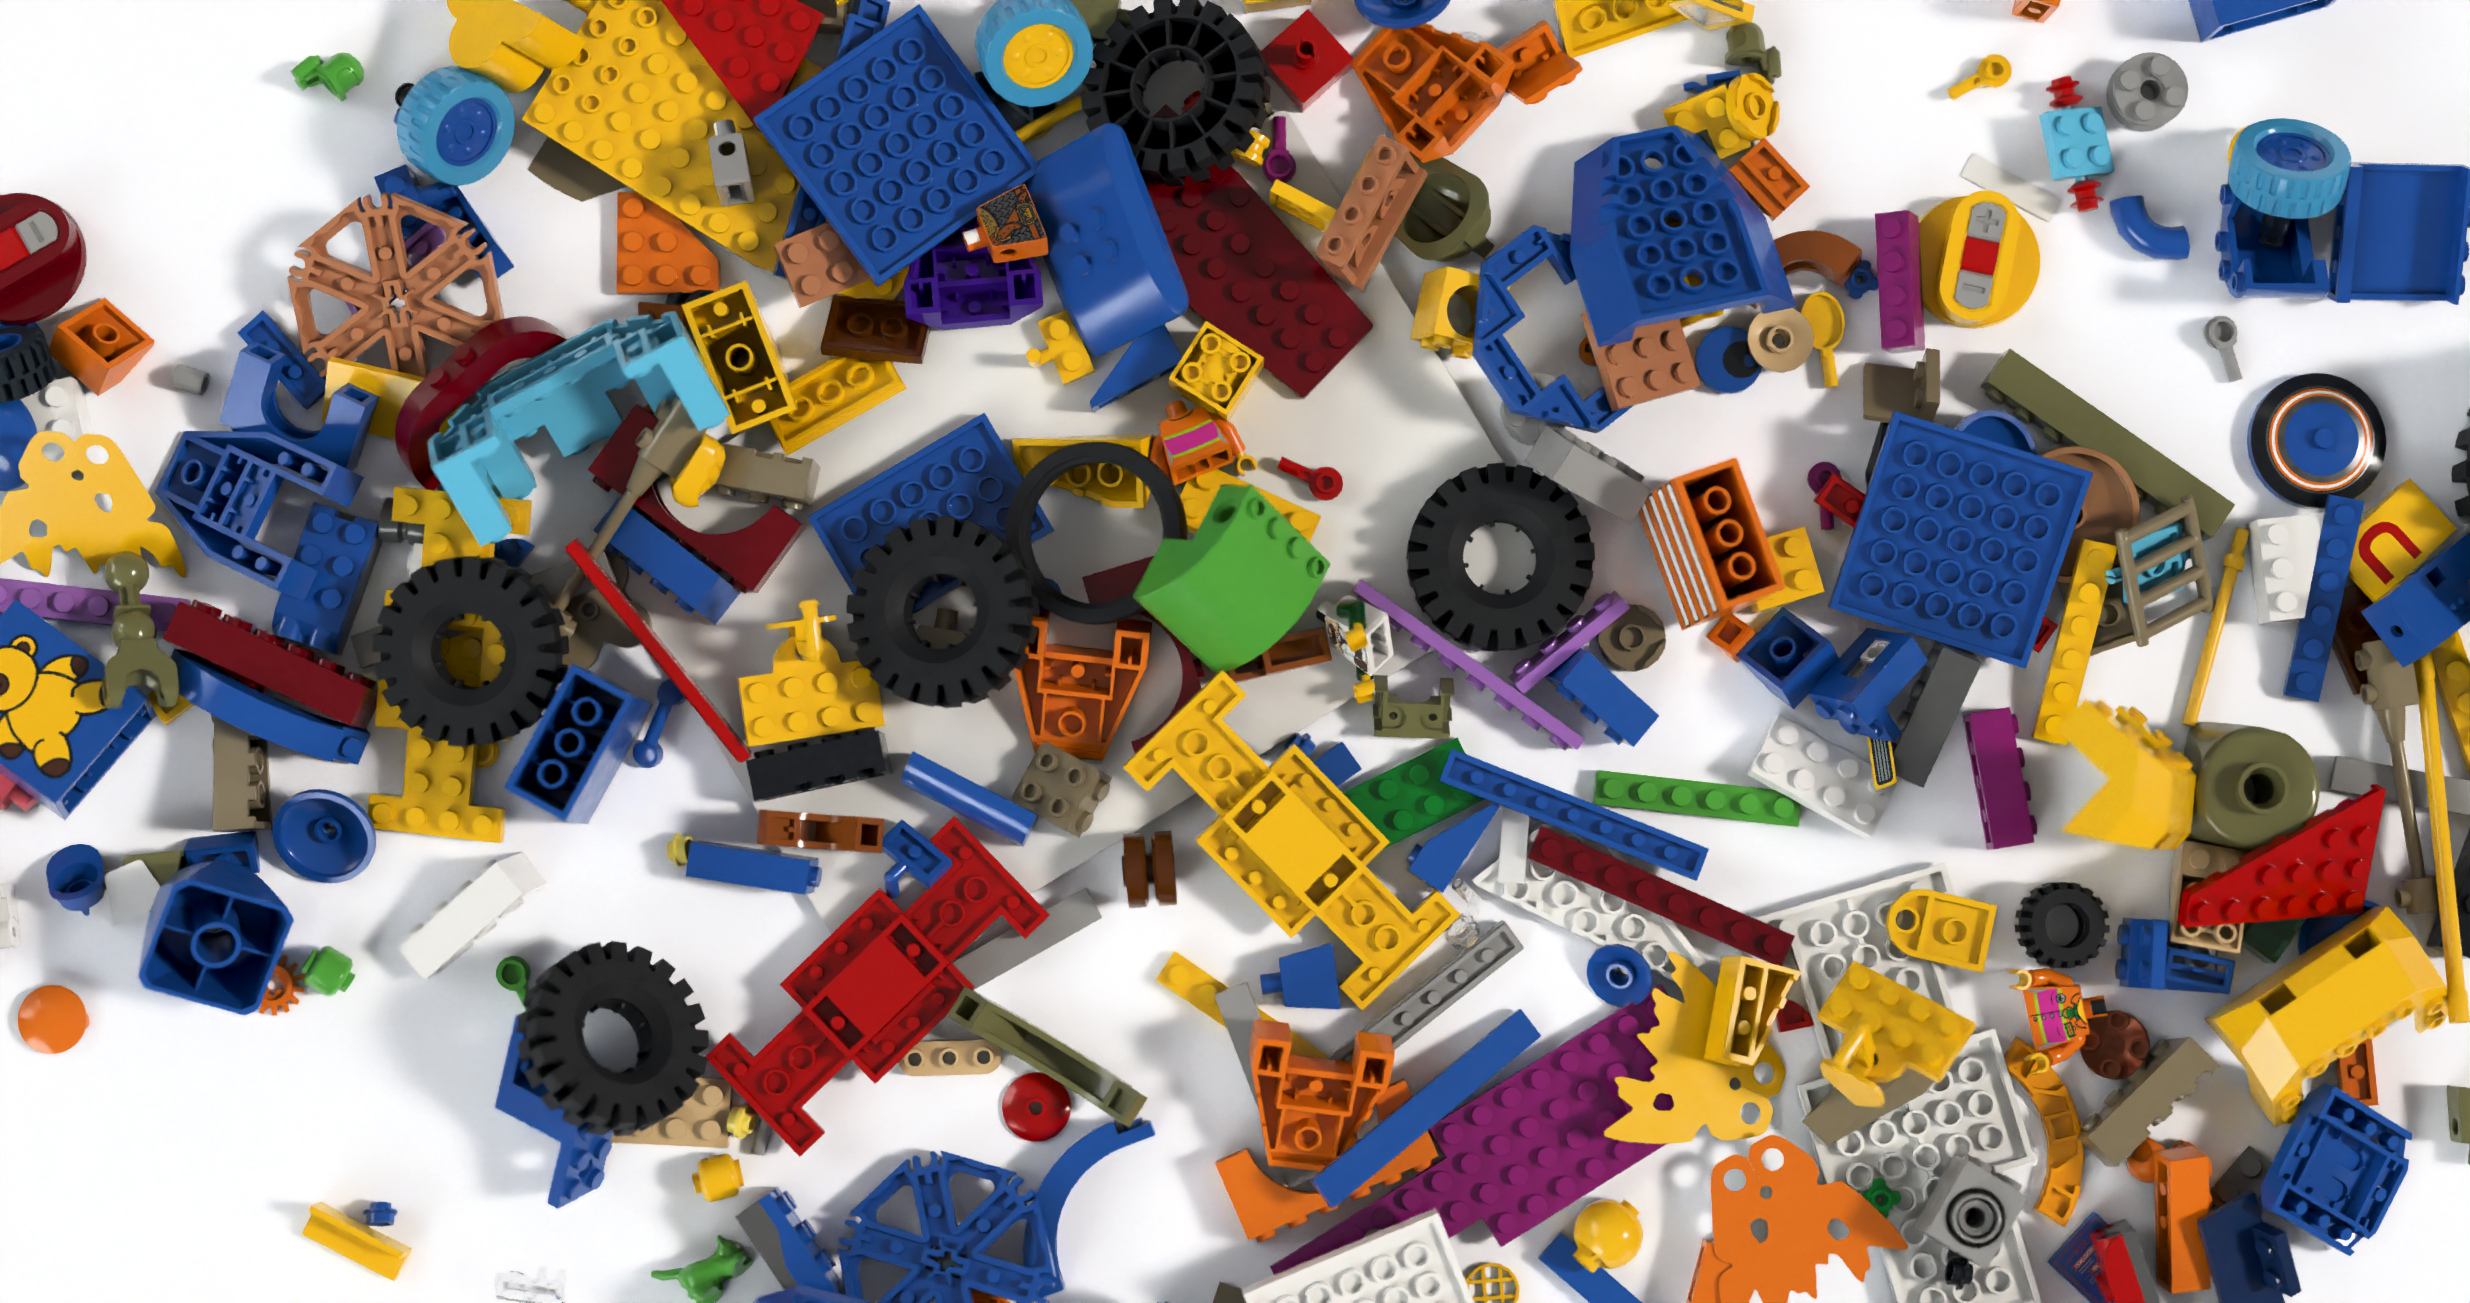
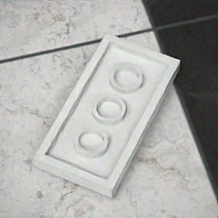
(1820, 777)

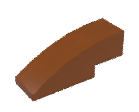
(1287, 654)

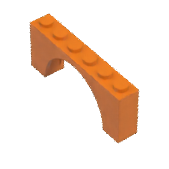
(1266, 1204)

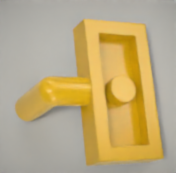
(1063, 348)

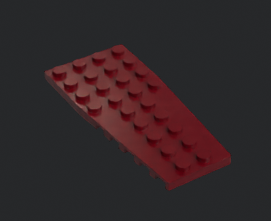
(1256, 277)

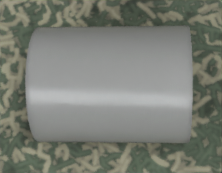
(190, 379)

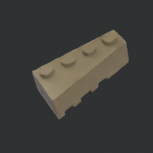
(240, 780)

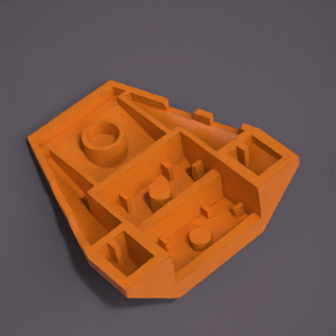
(1432, 86)

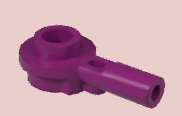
(1279, 162)
(1816, 478)

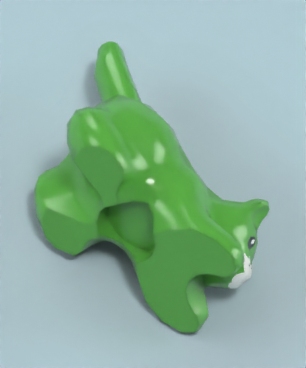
(706, 1277)

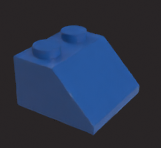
(1788, 657)

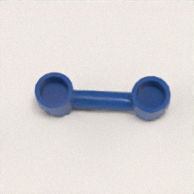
(649, 752)

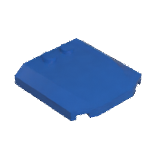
(2336, 1169)

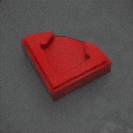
(1792, 1017)

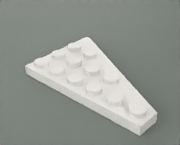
(1591, 911)

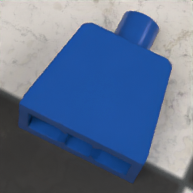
(1305, 979)

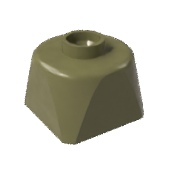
(2224, 760)

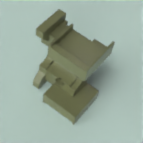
(1412, 720)

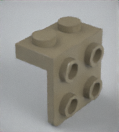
(1062, 789)

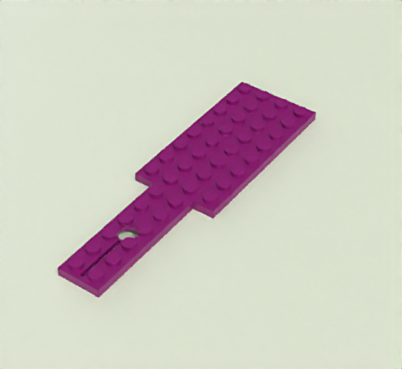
(1523, 1142)

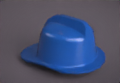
(76, 877)

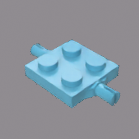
(2160, 572)

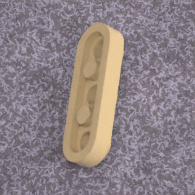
(966, 1058)

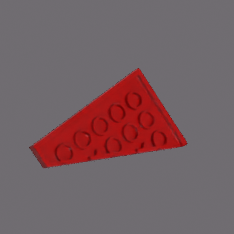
(2297, 875)

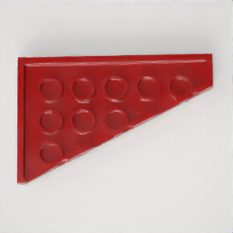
(750, 44)

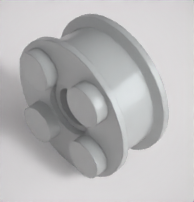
(2168, 88)

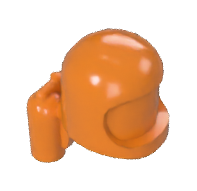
(2141, 1160)

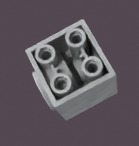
(1994, 1207)

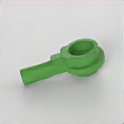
(514, 975)

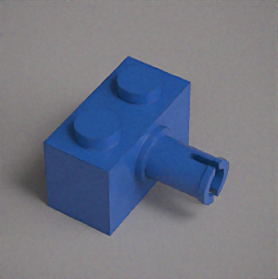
(405, 182)

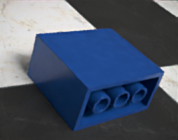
(578, 745)

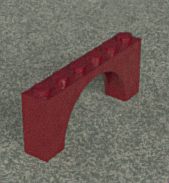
(745, 554)
(1120, 581)

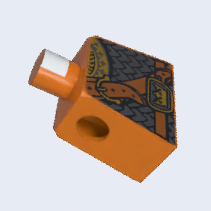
(1008, 228)

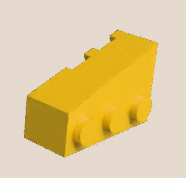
(1745, 1007)

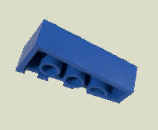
(670, 566)

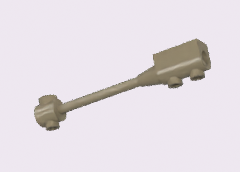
(661, 451)
(2390, 691)

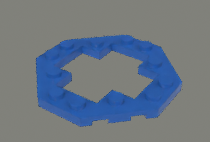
(1499, 312)

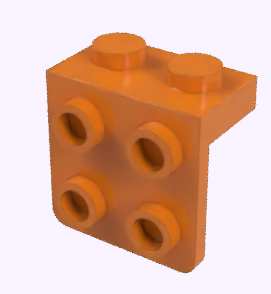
(1538, 64)

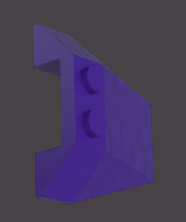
(969, 290)

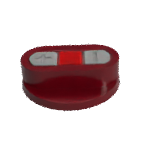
(39, 258)

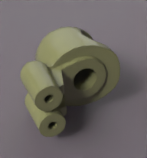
(1747, 48)

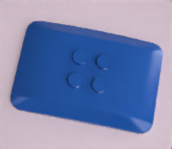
(1105, 241)

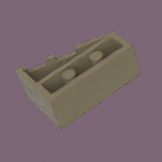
(768, 476)

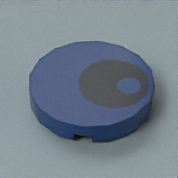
(1725, 361)

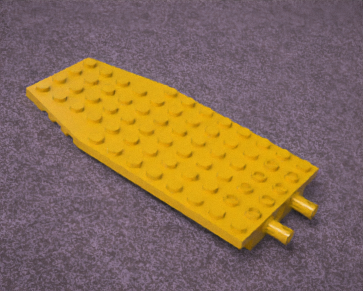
(643, 113)

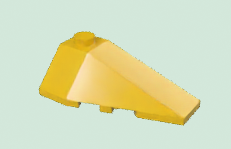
(1097, 481)

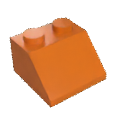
(99, 346)

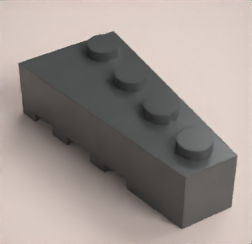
(1932, 710)

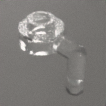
(1465, 929)

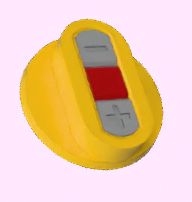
(1977, 260)

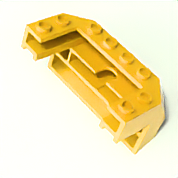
(2148, 786)
(2328, 1006)

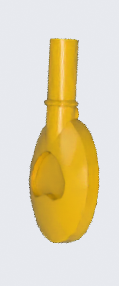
(1828, 327)

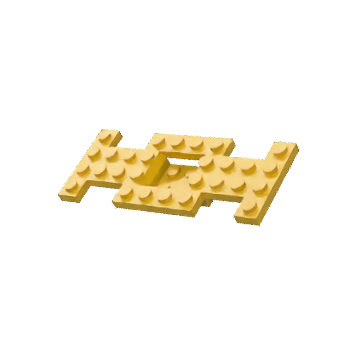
(438, 775)
(1290, 847)

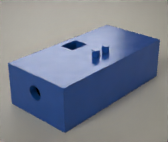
(2425, 604)

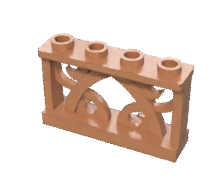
(1371, 213)

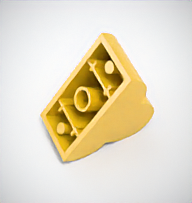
(508, 42)
(741, 356)

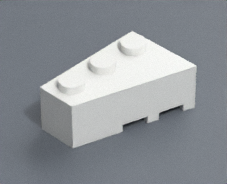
(2283, 564)

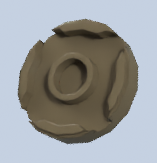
(1633, 639)

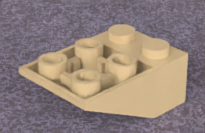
(2191, 865)

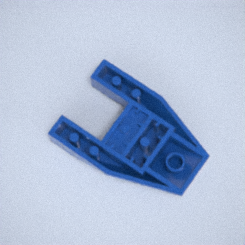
(224, 487)

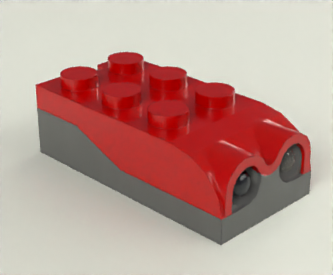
(2122, 1265)

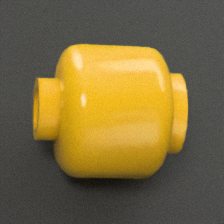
(718, 1177)

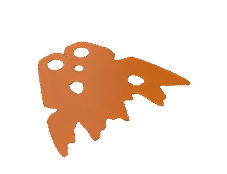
(1796, 1225)

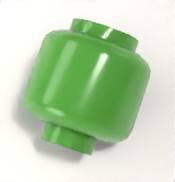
(327, 971)

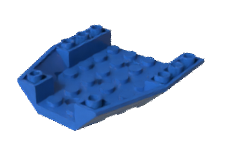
(1636, 264)

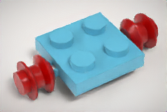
(2076, 143)

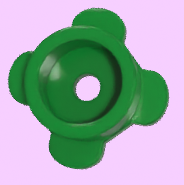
(1879, 1188)

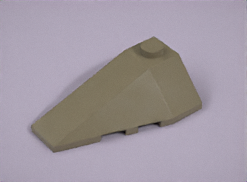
(1838, 1116)

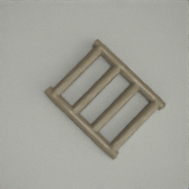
(2132, 568)

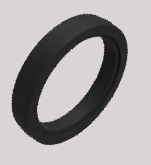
(1042, 476)

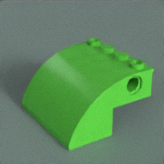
(1234, 582)

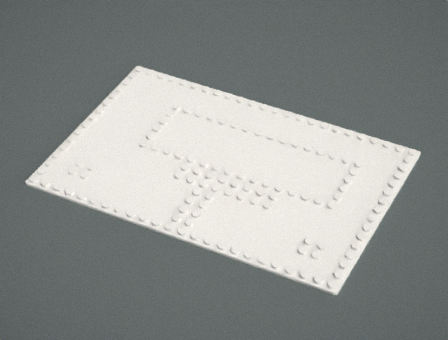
(1378, 418)

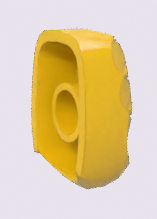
(699, 472)

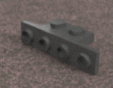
(2243, 1175)

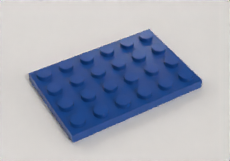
(956, 476)

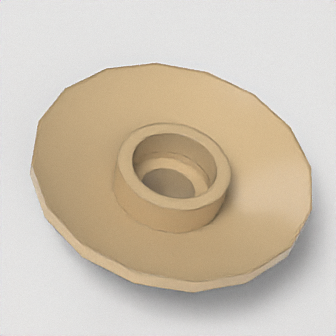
(1795, 336)

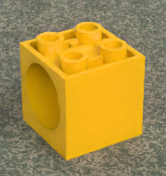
(1431, 319)
(1216, 372)

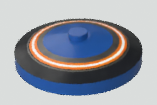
(2316, 440)

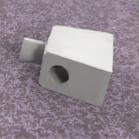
(730, 165)

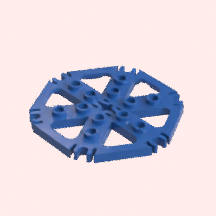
(941, 1230)

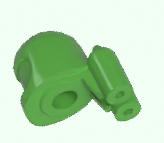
(337, 73)

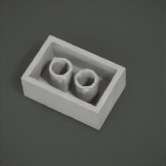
(1589, 473)

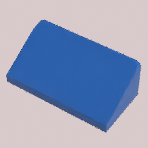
(232, 848)

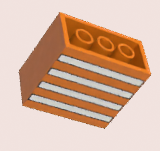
(1709, 544)

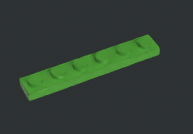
(1695, 798)

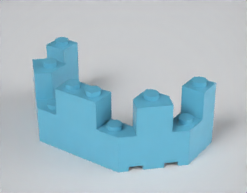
(571, 397)

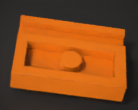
(1768, 179)

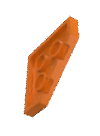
(659, 252)

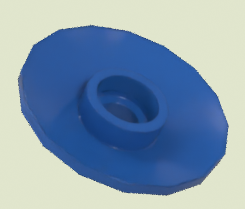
(1611, 983)

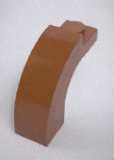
(1818, 253)
(820, 831)

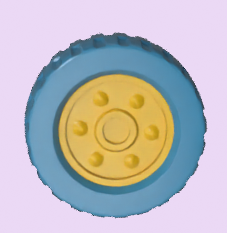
(1034, 50)

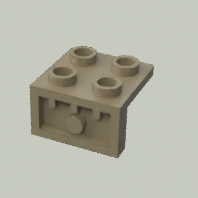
(1902, 389)

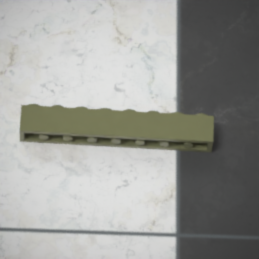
(2076, 422)

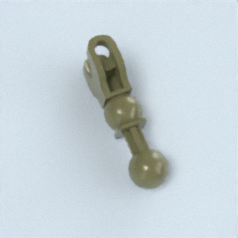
(134, 634)

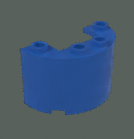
(2262, 271)

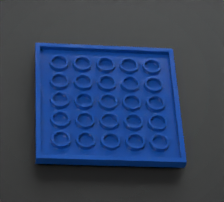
(896, 145)
(1960, 539)

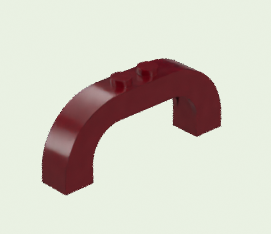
(458, 379)

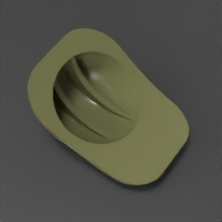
(1447, 215)

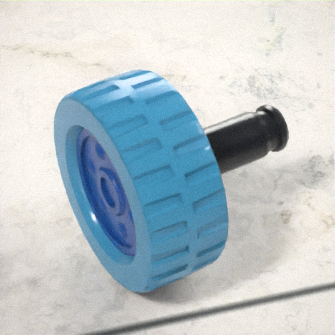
(454, 125)
(2288, 173)

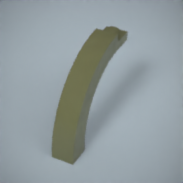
(1048, 1055)

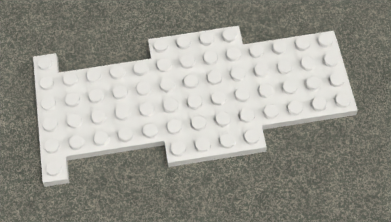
(1912, 1145)

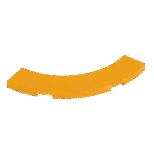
(2061, 1129)

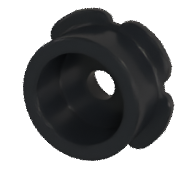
(1958, 1272)

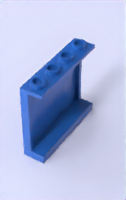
(2401, 233)

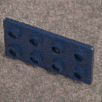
(2246, 1255)

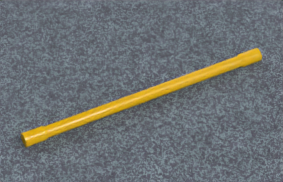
(2457, 994)

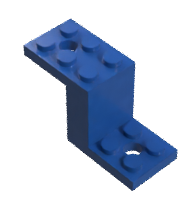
(580, 1154)

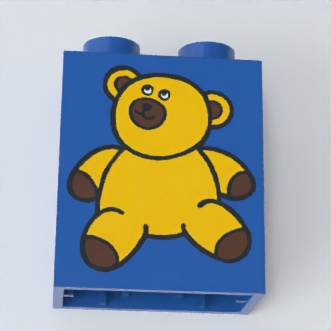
(54, 715)

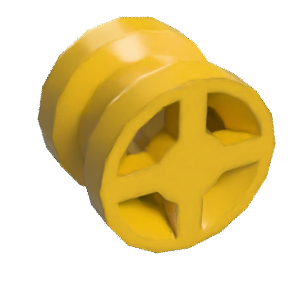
(1253, 155)

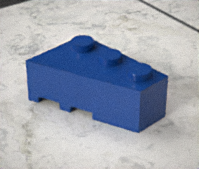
(1603, 698)

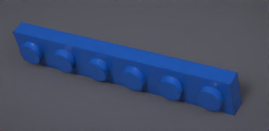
(2327, 587)

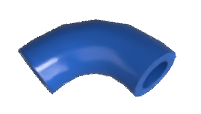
(2146, 235)

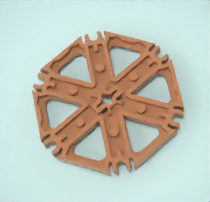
(389, 273)

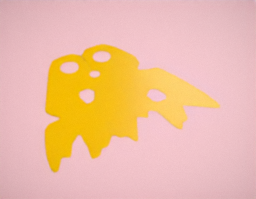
(72, 513)
(1696, 1084)

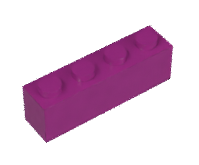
(1900, 281)
(1999, 778)

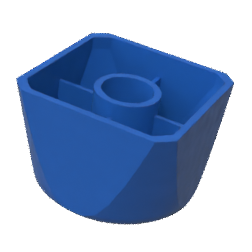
(220, 965)

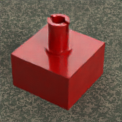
(1306, 60)

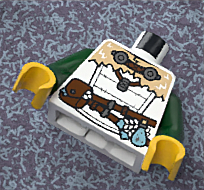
(1359, 635)

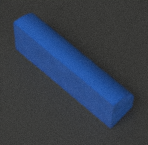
(968, 799)

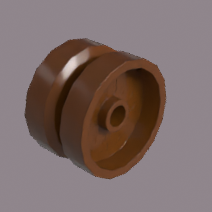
(1149, 869)

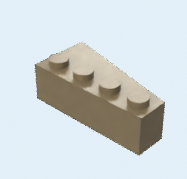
(2145, 1099)

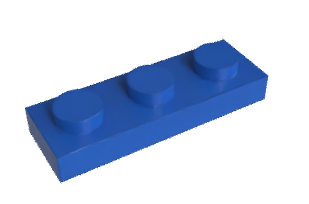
(297, 373)

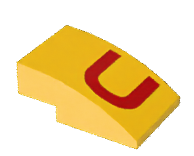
(2396, 539)

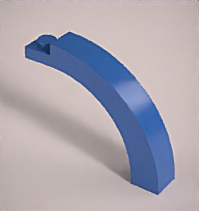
(264, 716)
(1064, 1176)

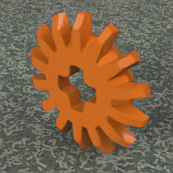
(282, 996)

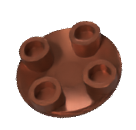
(2115, 1045)

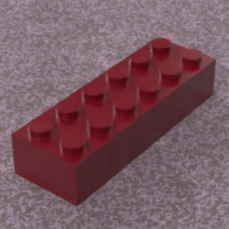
(268, 662)

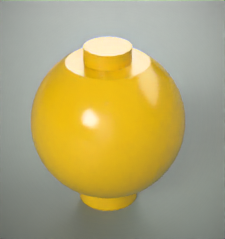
(1607, 1234)

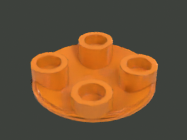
(52, 1019)

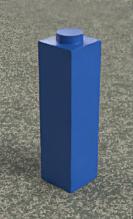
(753, 867)

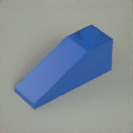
(462, 209)
(1143, 362)
(1444, 853)

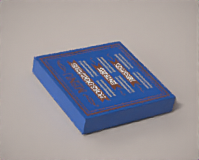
(2078, 1261)

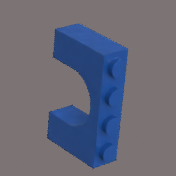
(254, 408)

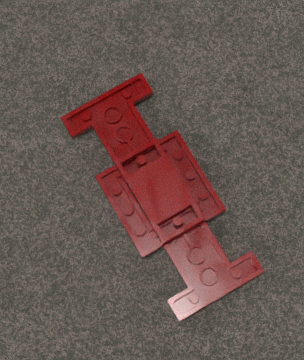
(867, 978)

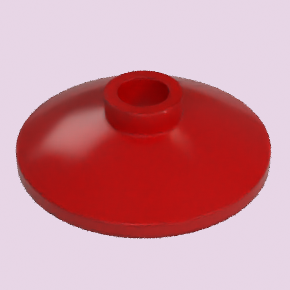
(1038, 1088)

